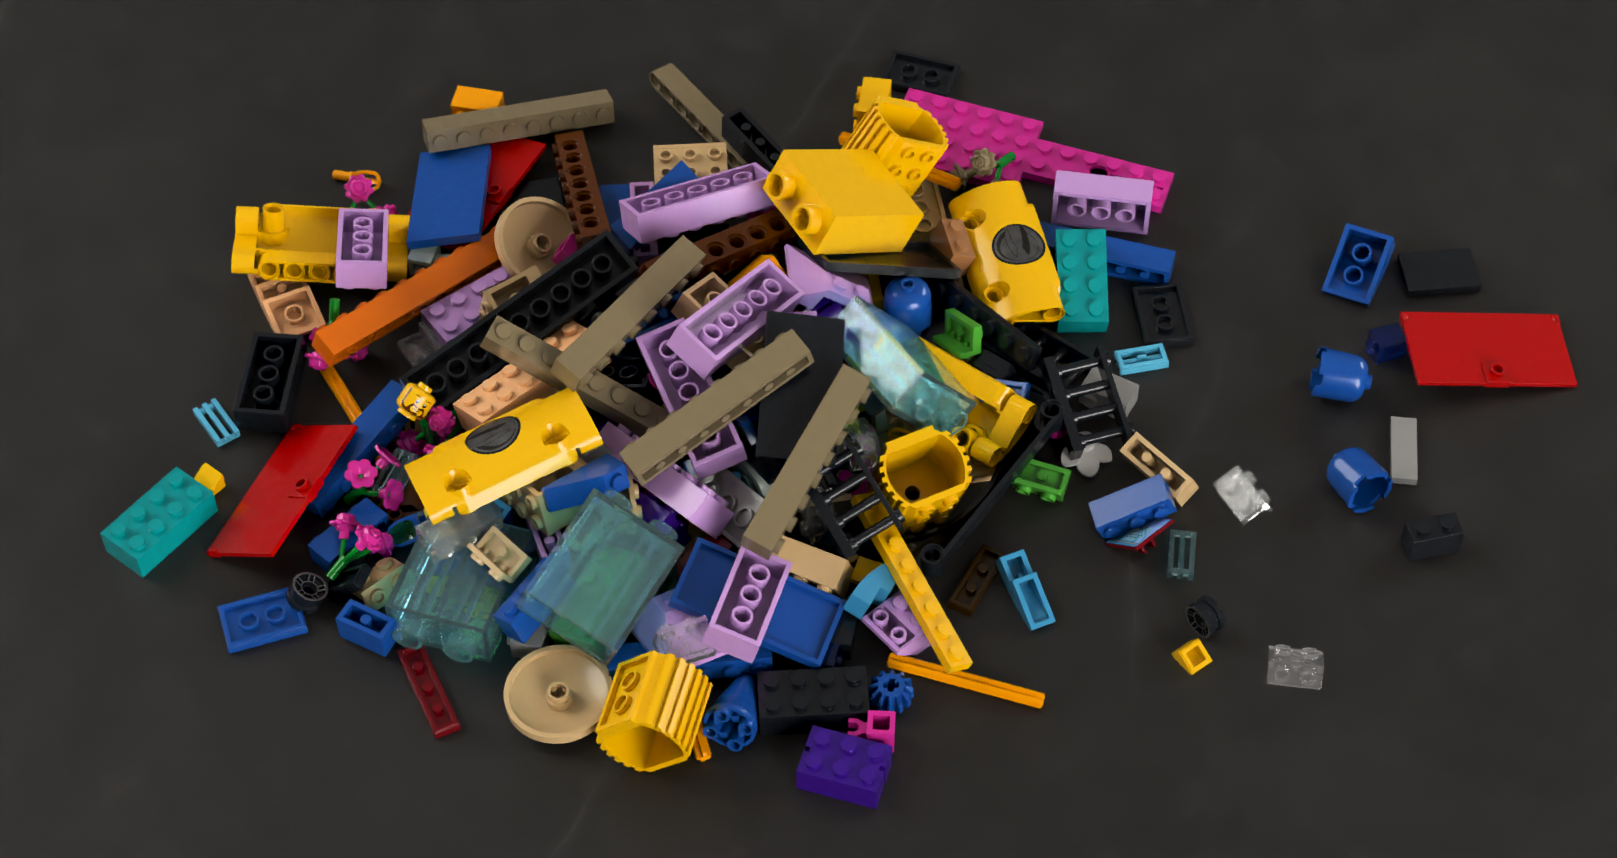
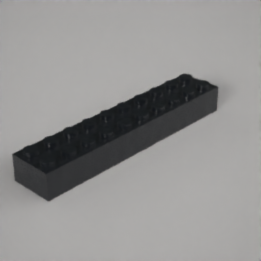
(540, 309)

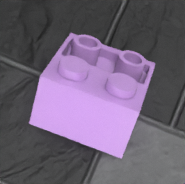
(897, 626)

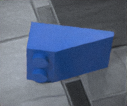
(1359, 264)

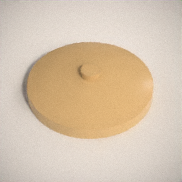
(531, 234)
(556, 694)

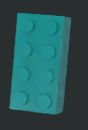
(1082, 272)
(159, 521)

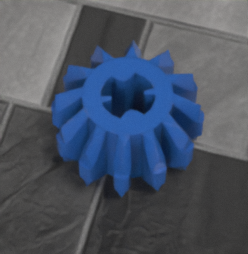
(891, 691)

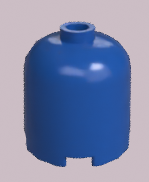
(909, 302)
(1339, 375)
(1358, 479)

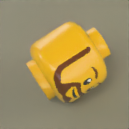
(415, 401)

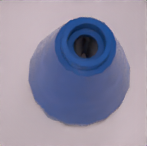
(734, 715)

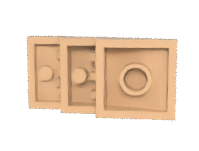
(287, 305)

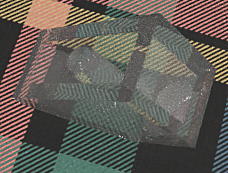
(867, 439)

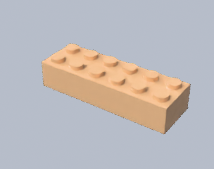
(511, 386)

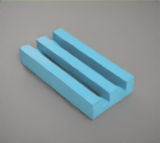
(1142, 362)
(207, 408)

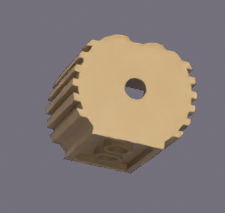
(699, 157)

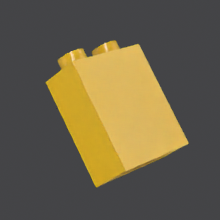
(842, 201)

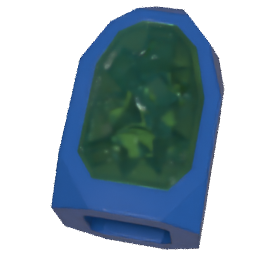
(404, 529)

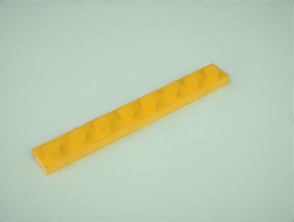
(916, 590)

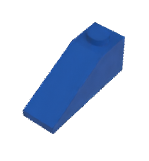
(574, 488)

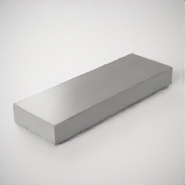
(1403, 450)

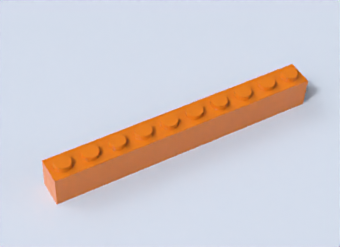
(404, 301)

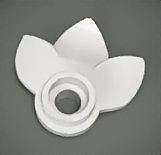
(1090, 459)

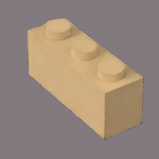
(1152, 462)

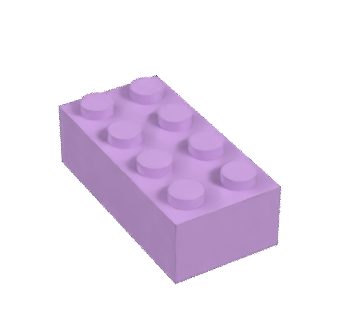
(1102, 202)
(362, 248)
(460, 309)
(747, 604)

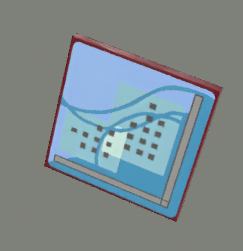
(1137, 538)

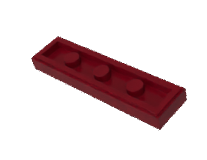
(428, 691)

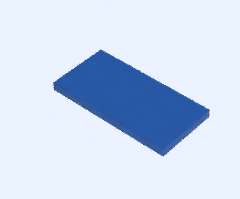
(449, 197)
(801, 620)

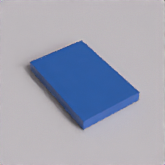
(260, 620)

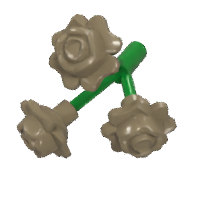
(982, 164)

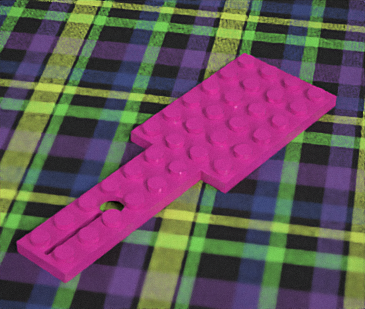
(978, 127)

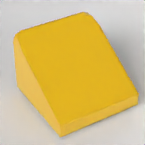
(210, 478)
(1192, 656)

